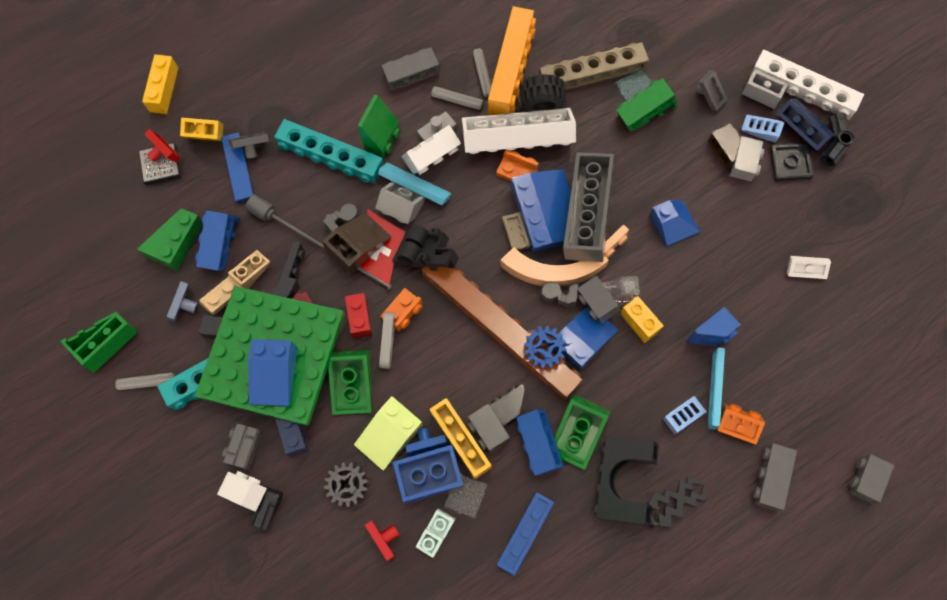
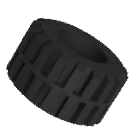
(542, 93)

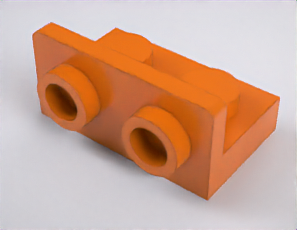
(515, 165)
(404, 307)
(741, 423)

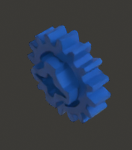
(536, 349)

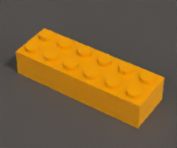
(512, 62)

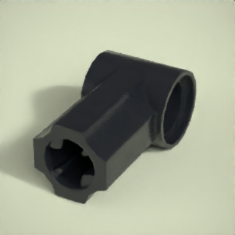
(266, 508)

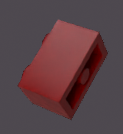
(358, 316)

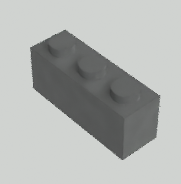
(410, 69)
(774, 477)

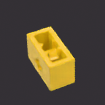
(201, 129)
(641, 319)

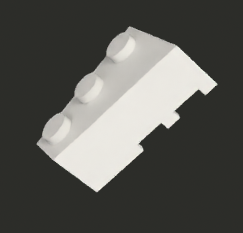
(431, 150)

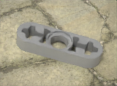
(387, 340)

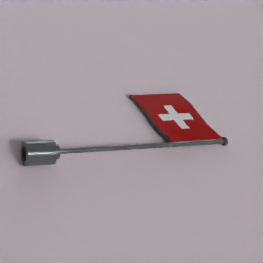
(377, 267)

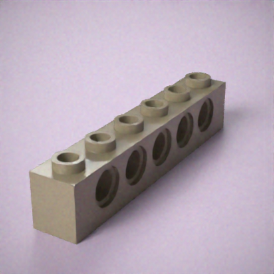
(586, 75)

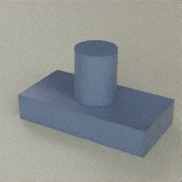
(179, 302)

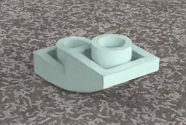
(435, 533)

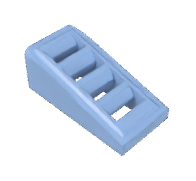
(763, 122)
(671, 423)

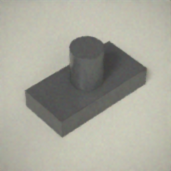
(712, 90)
(248, 142)

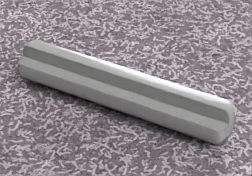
(482, 71)
(458, 98)
(142, 381)

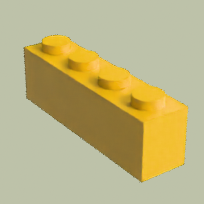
(460, 438)

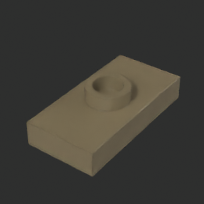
(516, 231)

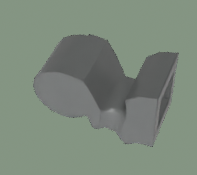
(346, 214)
(552, 292)

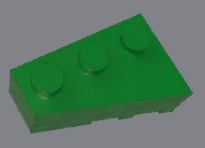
(173, 239)

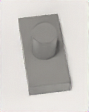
(437, 123)

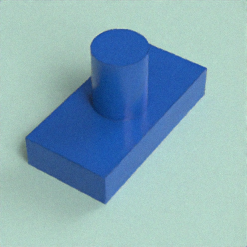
(425, 443)

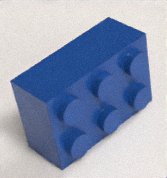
(428, 474)

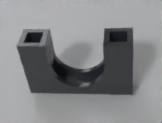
(617, 454)

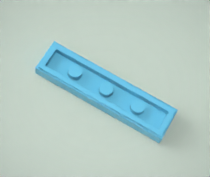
(414, 183)
(716, 388)

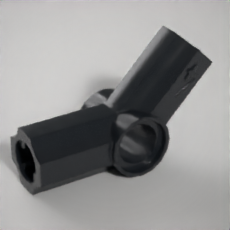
(840, 128)

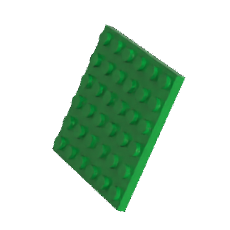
(270, 317)

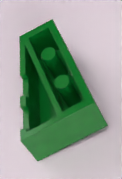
(647, 104)
(100, 341)

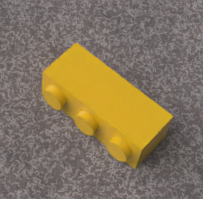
(160, 84)

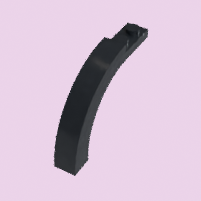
(286, 287)

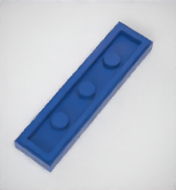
(238, 170)
(525, 534)

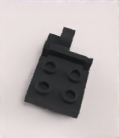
(425, 248)

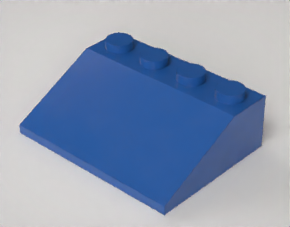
(544, 207)

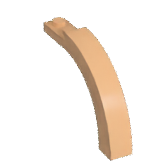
(564, 275)

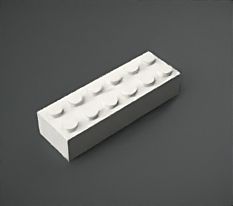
(519, 130)

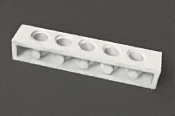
(815, 83)

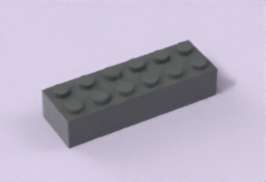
(589, 207)

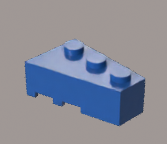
(215, 240)

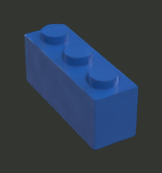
(539, 442)

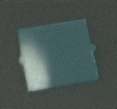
(633, 84)

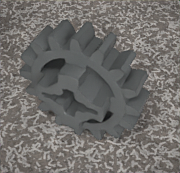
(340, 492)

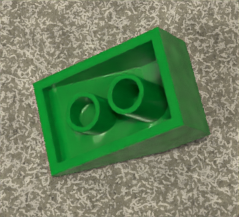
(378, 128)
(350, 382)
(580, 431)

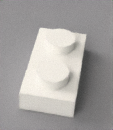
(808, 267)

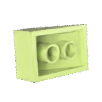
(388, 433)

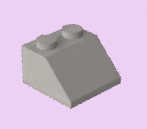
(399, 202)

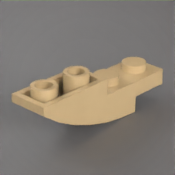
(243, 276)

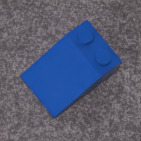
(585, 338)
(271, 372)

